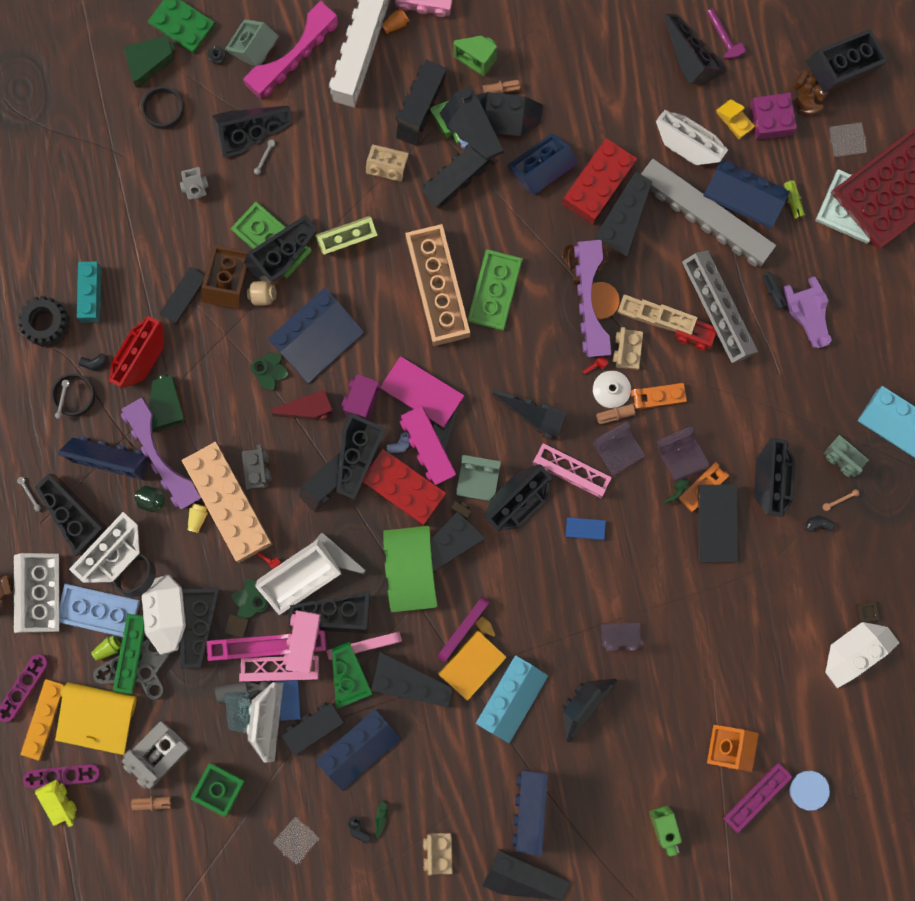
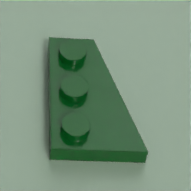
(348, 676)

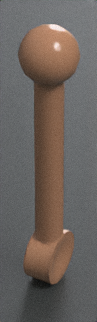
(826, 506)

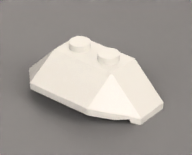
(690, 139)
(109, 553)
(164, 614)
(858, 651)
(264, 721)

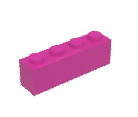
(428, 445)

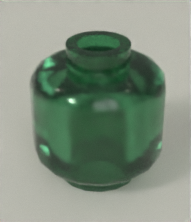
(149, 498)

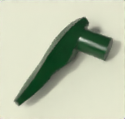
(381, 818)

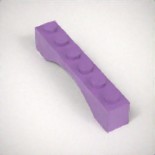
(596, 338)
(140, 419)

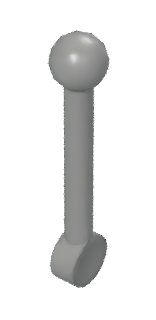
(271, 144)
(65, 383)
(22, 481)

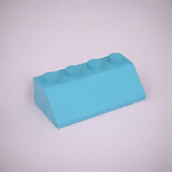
(891, 419)
(512, 699)

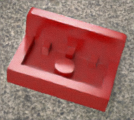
(701, 336)

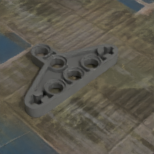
(150, 660)

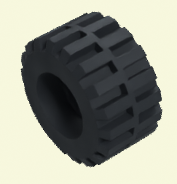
(33, 310)

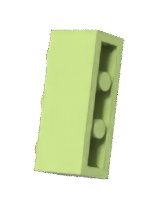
(346, 235)

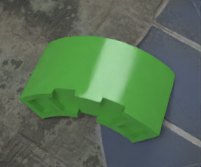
(409, 569)

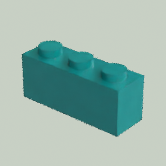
(89, 292)

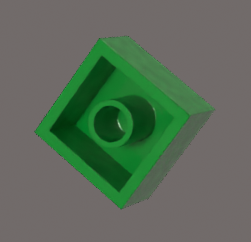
(218, 789)

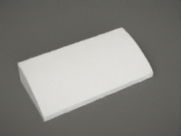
(298, 577)

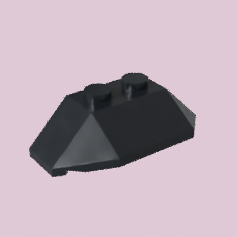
(511, 113)
(775, 477)
(519, 498)
(583, 704)

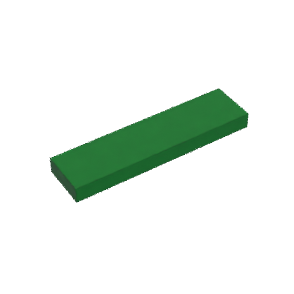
(129, 654)

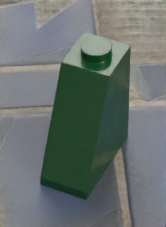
(148, 58)
(165, 403)

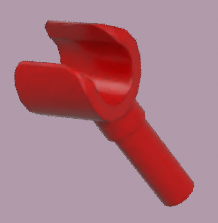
(601, 362)
(273, 564)

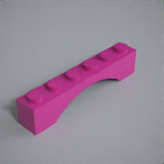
(265, 77)
(255, 646)

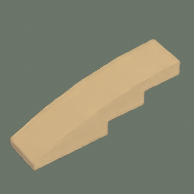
(656, 315)

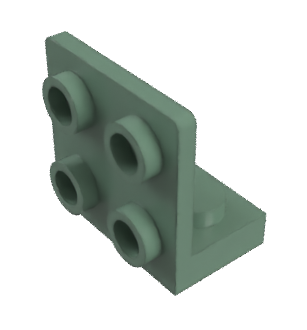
(846, 457)
(478, 478)

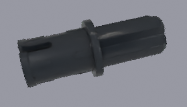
(774, 290)

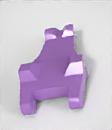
(809, 310)

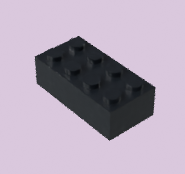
(846, 60)

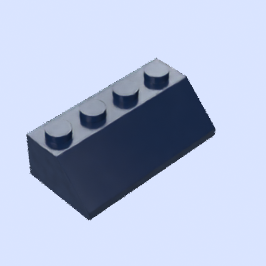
(746, 193)
(358, 749)

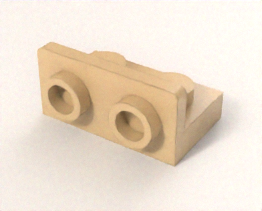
(386, 163)
(628, 349)
(439, 853)

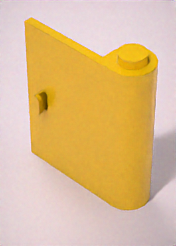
(95, 714)

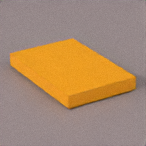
(472, 665)

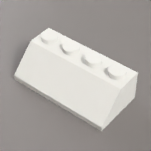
(36, 593)

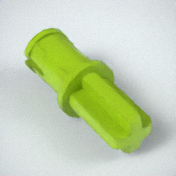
(794, 199)

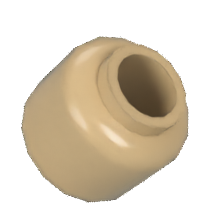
(261, 293)

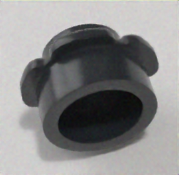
(216, 59)

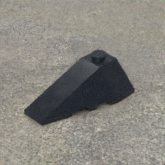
(693, 58)
(244, 128)
(278, 253)
(357, 450)

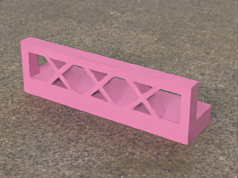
(570, 477)
(275, 676)

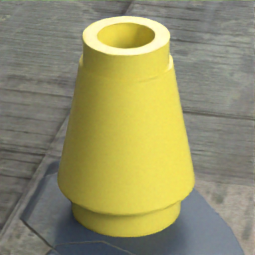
(197, 515)

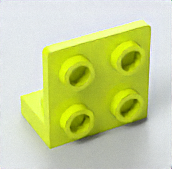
(56, 803)

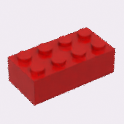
(599, 181)
(403, 487)

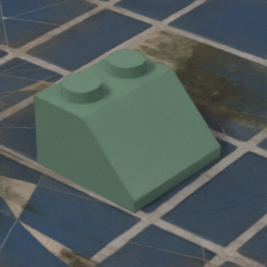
(252, 42)

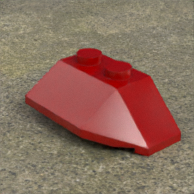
(137, 353)

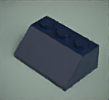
(543, 164)

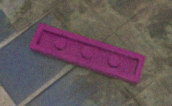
(757, 797)

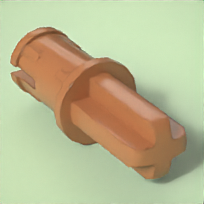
(504, 87)
(615, 414)
(151, 803)

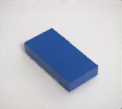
(585, 528)
(290, 701)

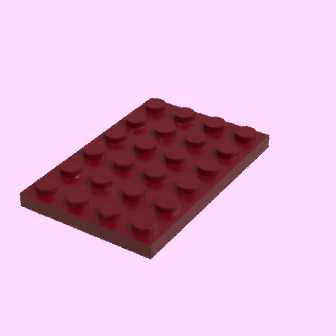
(882, 192)

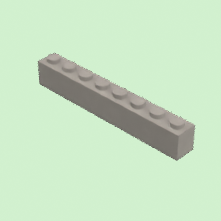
(708, 214)

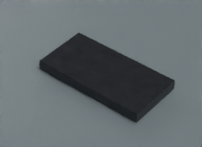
(717, 523)

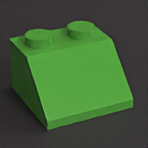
(476, 53)

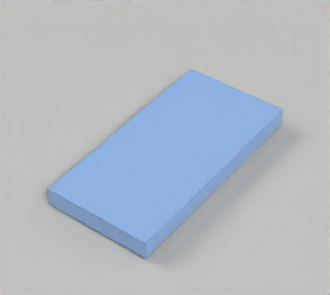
(95, 609)

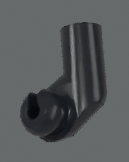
(94, 364)
(818, 521)
(356, 830)

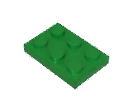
(181, 23)

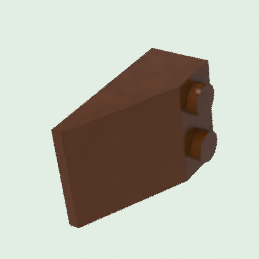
(224, 277)

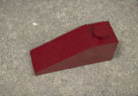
(310, 407)

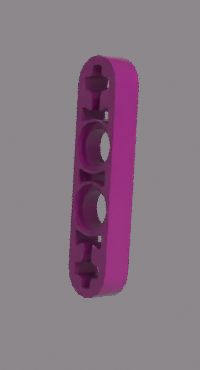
(463, 629)
(24, 689)
(62, 775)

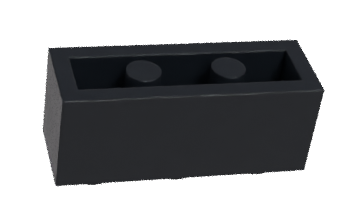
(312, 728)

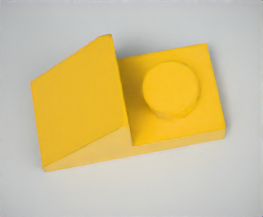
(735, 119)

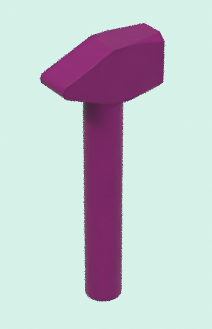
(734, 51)

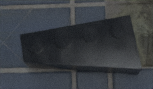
(418, 104)
(453, 540)
(339, 614)
(403, 681)

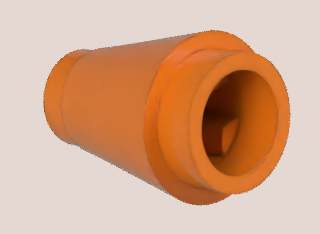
(395, 21)

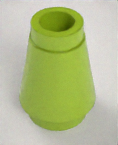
(106, 648)

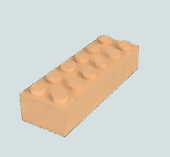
(437, 285)
(227, 502)

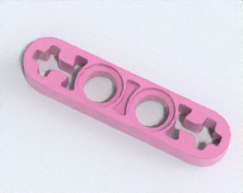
(372, 643)

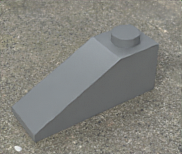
(341, 559)

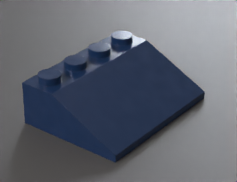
(316, 335)
(105, 458)
(531, 812)

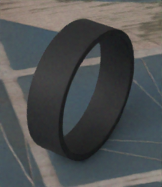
(149, 94)
(67, 376)
(146, 584)

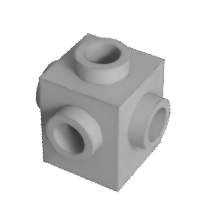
(193, 183)

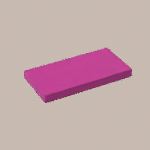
(419, 388)

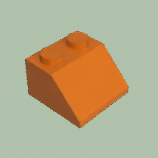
(732, 748)

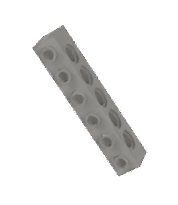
(719, 306)

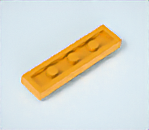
(42, 720)

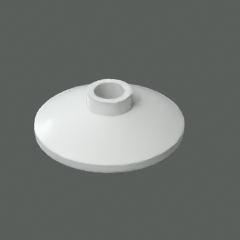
(611, 398)

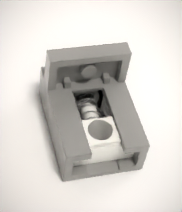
(142, 767)

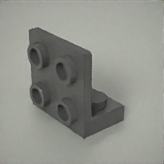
(255, 468)

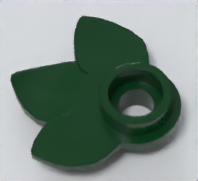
(272, 370)
(680, 488)
(247, 600)

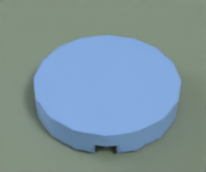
(809, 790)

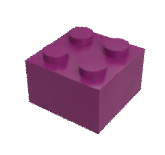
(773, 116)
(361, 397)

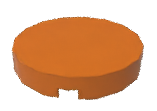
(604, 300)

